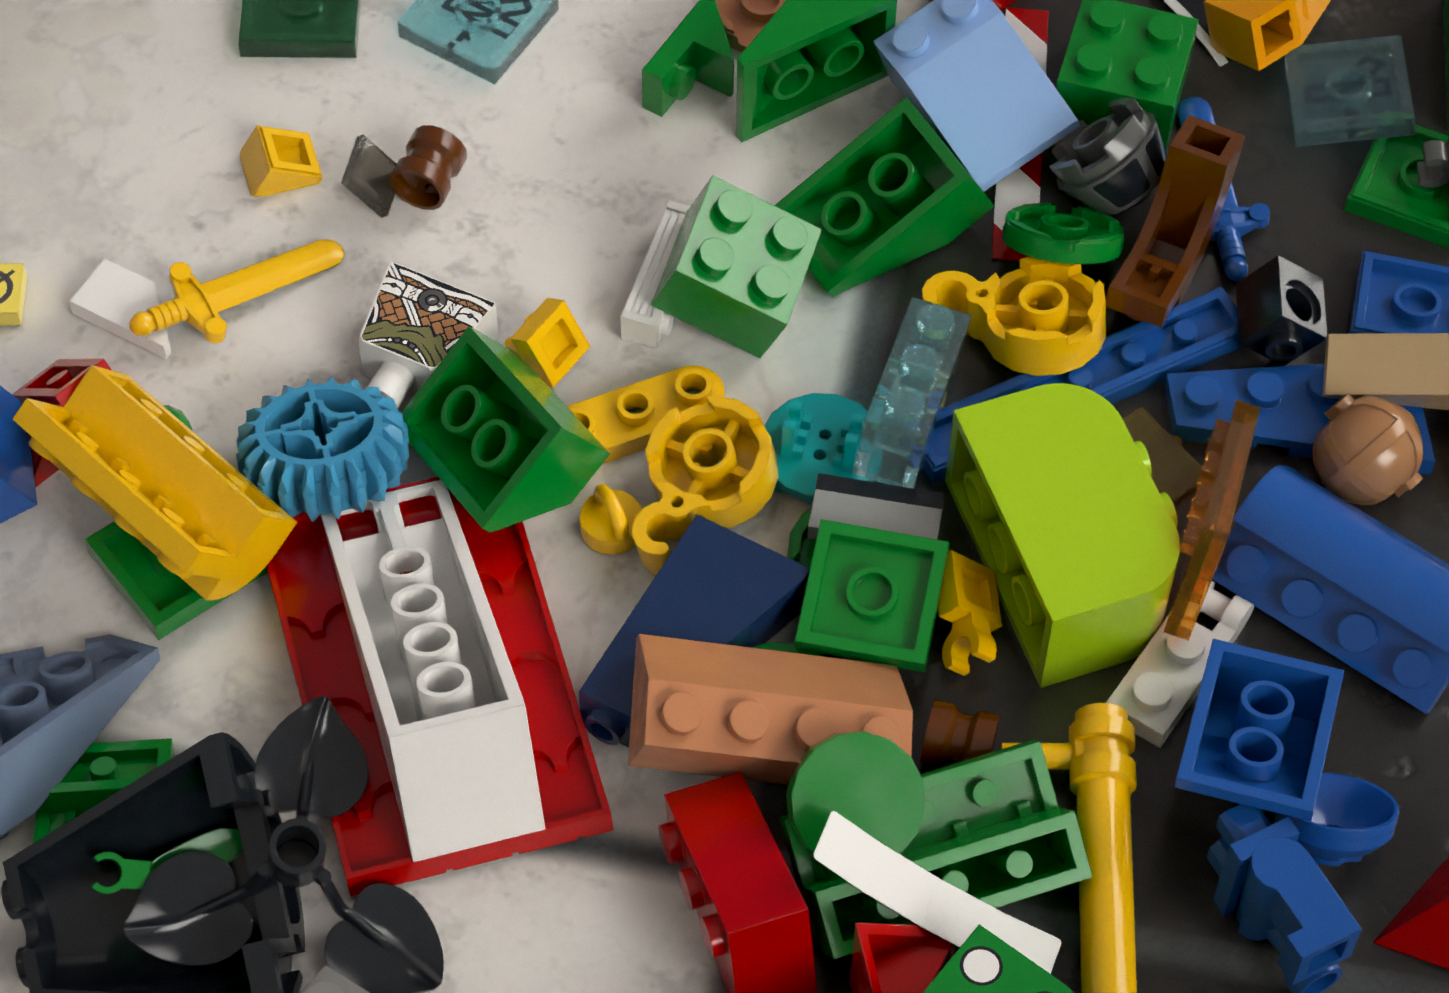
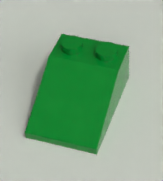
(808, 59)
(885, 200)

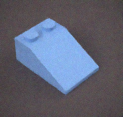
(976, 86)

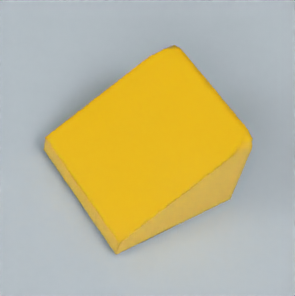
(279, 161)

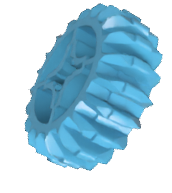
(324, 447)

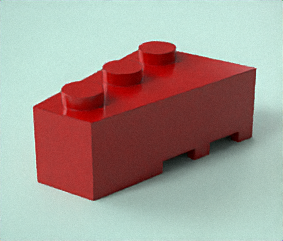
(739, 887)

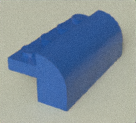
(1342, 583)

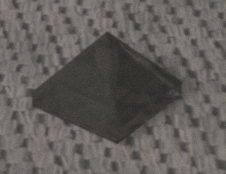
(369, 175)

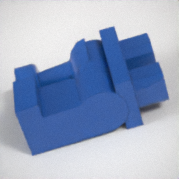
(1282, 898)

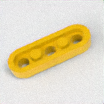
(628, 432)

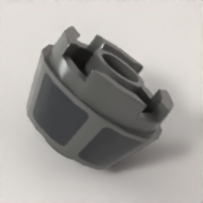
(1111, 160)

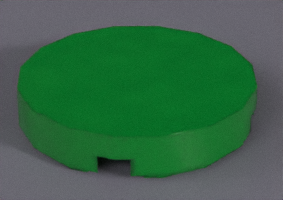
(1063, 238)
(863, 781)

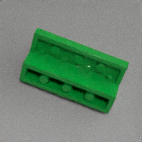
(984, 830)

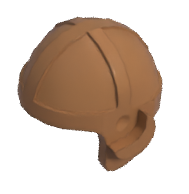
(1368, 450)

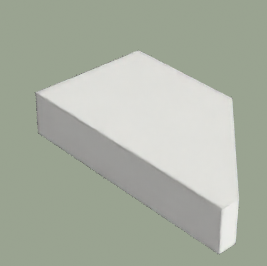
(111, 300)

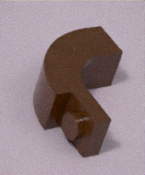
(1178, 223)

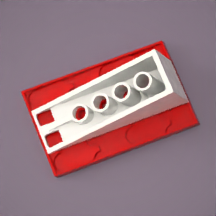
(447, 680)

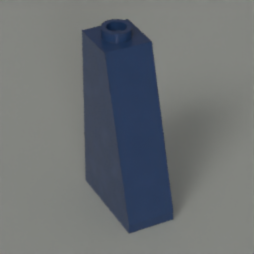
(707, 591)

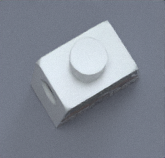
(415, 327)

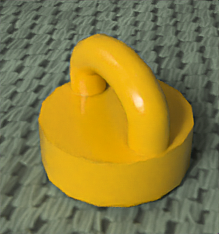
(608, 520)

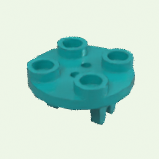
(797, 440)

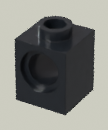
(1281, 311)

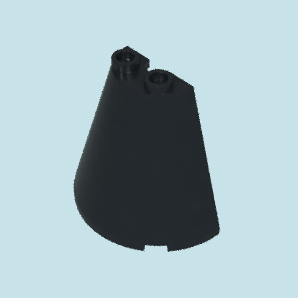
(79, 935)

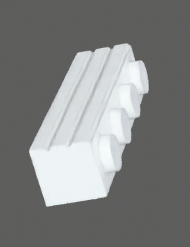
(639, 319)

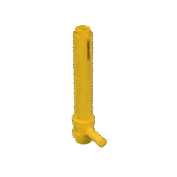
(1103, 781)

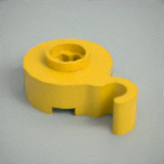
(1032, 318)
(721, 493)

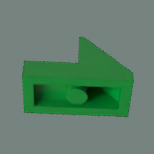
(691, 53)

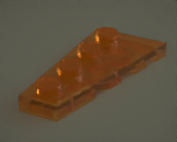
(1211, 514)

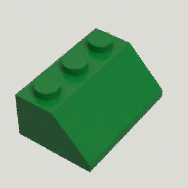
(499, 435)

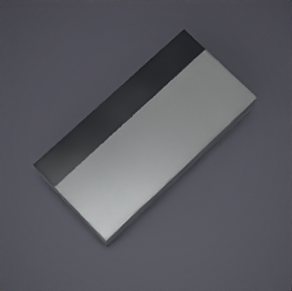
(875, 506)

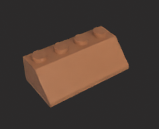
(753, 708)

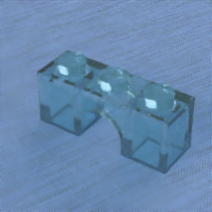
(911, 394)

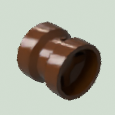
(426, 171)
(957, 734)

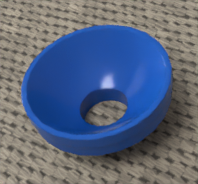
(1347, 820)

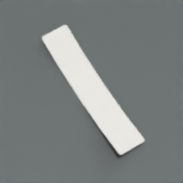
(922, 895)

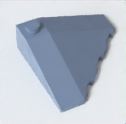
(56, 711)

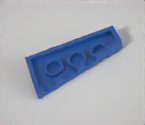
(1287, 400)

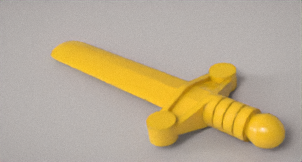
(200, 303)

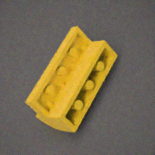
(159, 482)

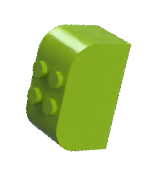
(1067, 525)

